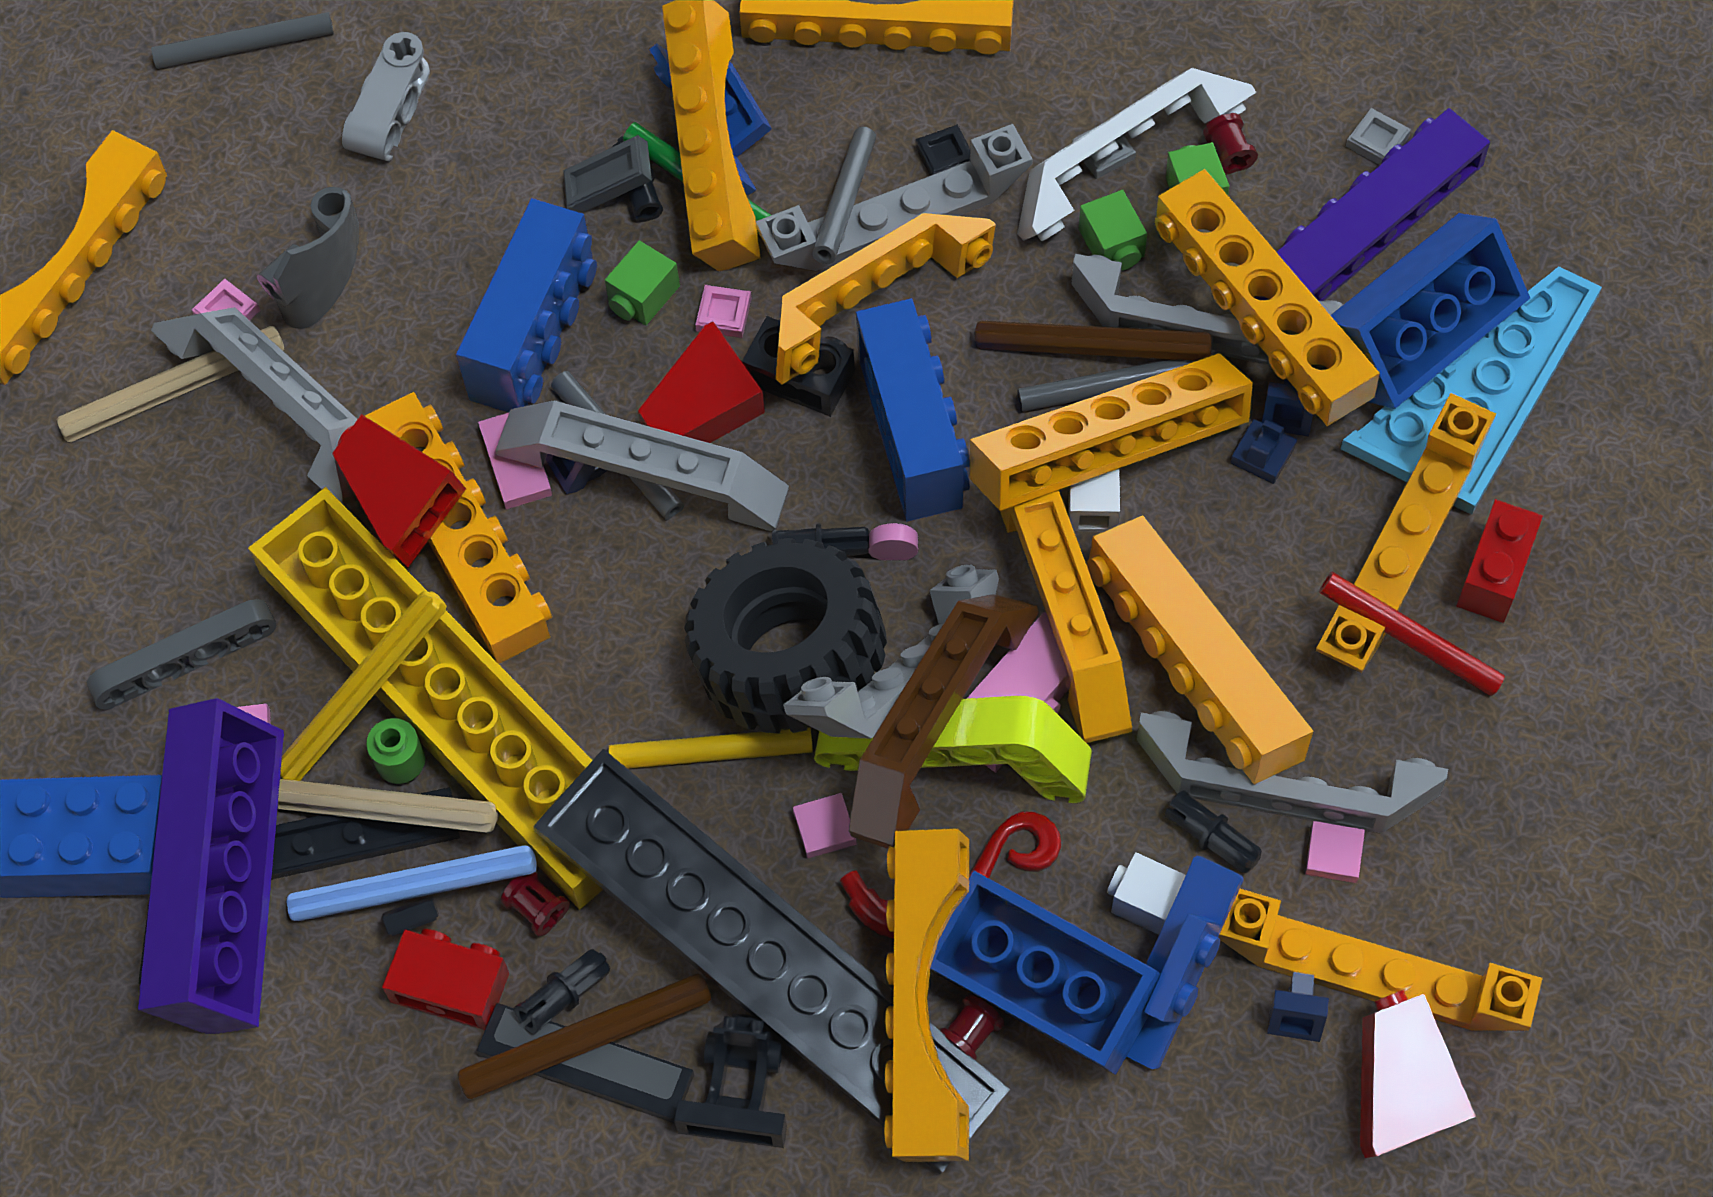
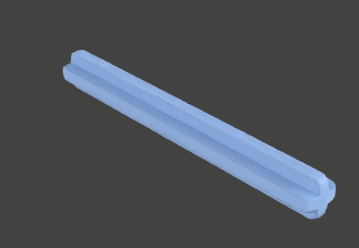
(411, 883)

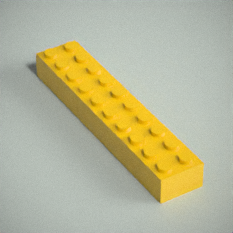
(446, 687)

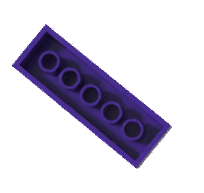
(212, 869)

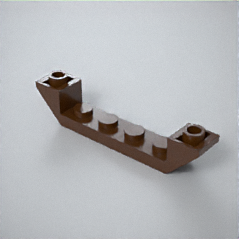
(923, 709)

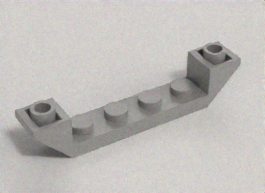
(993, 167)
(1098, 284)
(273, 373)
(645, 454)
(850, 713)
(1310, 798)

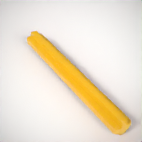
(362, 685)

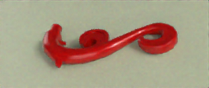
(872, 909)

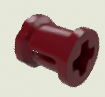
(1230, 142)
(535, 903)
(973, 1025)

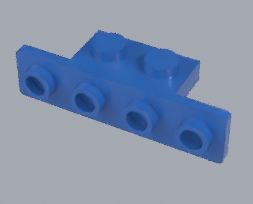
(743, 116)
(1182, 952)

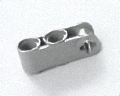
(387, 98)

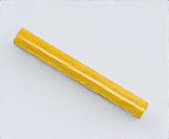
(711, 748)

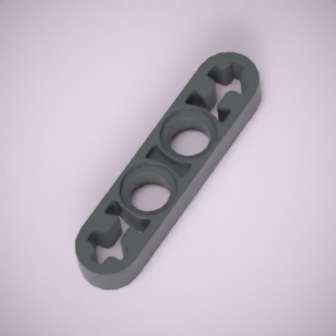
(180, 653)

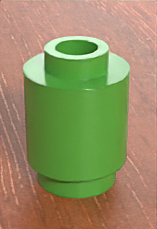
(395, 750)

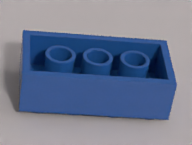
(1433, 305)
(527, 307)
(911, 409)
(78, 835)
(1045, 972)

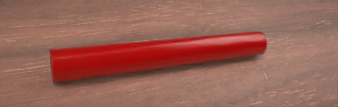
(1413, 634)

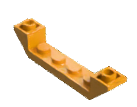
(950, 240)
(1411, 528)
(1076, 616)
(1491, 1002)

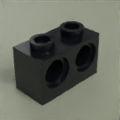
(809, 389)

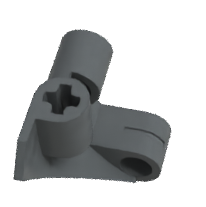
(313, 276)

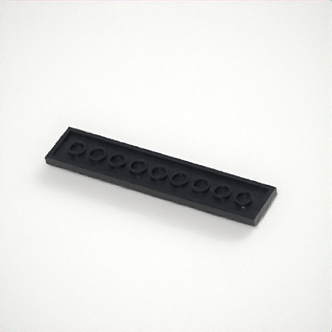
(744, 937)

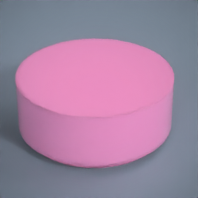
(893, 542)

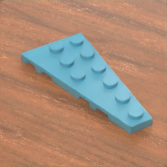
(1499, 373)

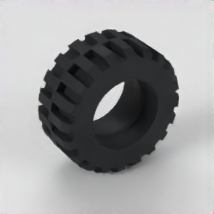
(764, 591)

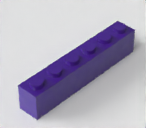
(1384, 203)

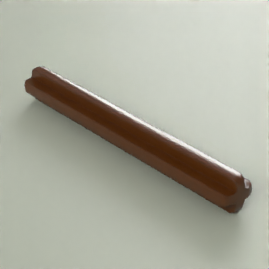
(1093, 340)
(583, 1036)

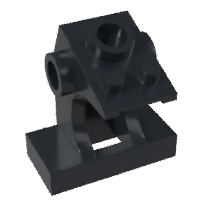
(741, 1044)

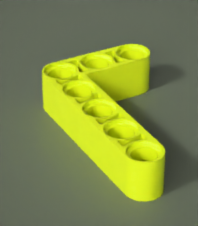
(991, 732)

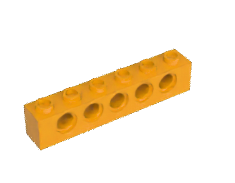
(1261, 272)
(1109, 431)
(505, 628)

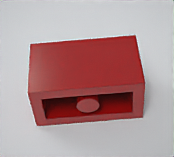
(1499, 561)
(446, 977)

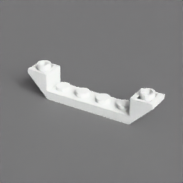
(1044, 199)

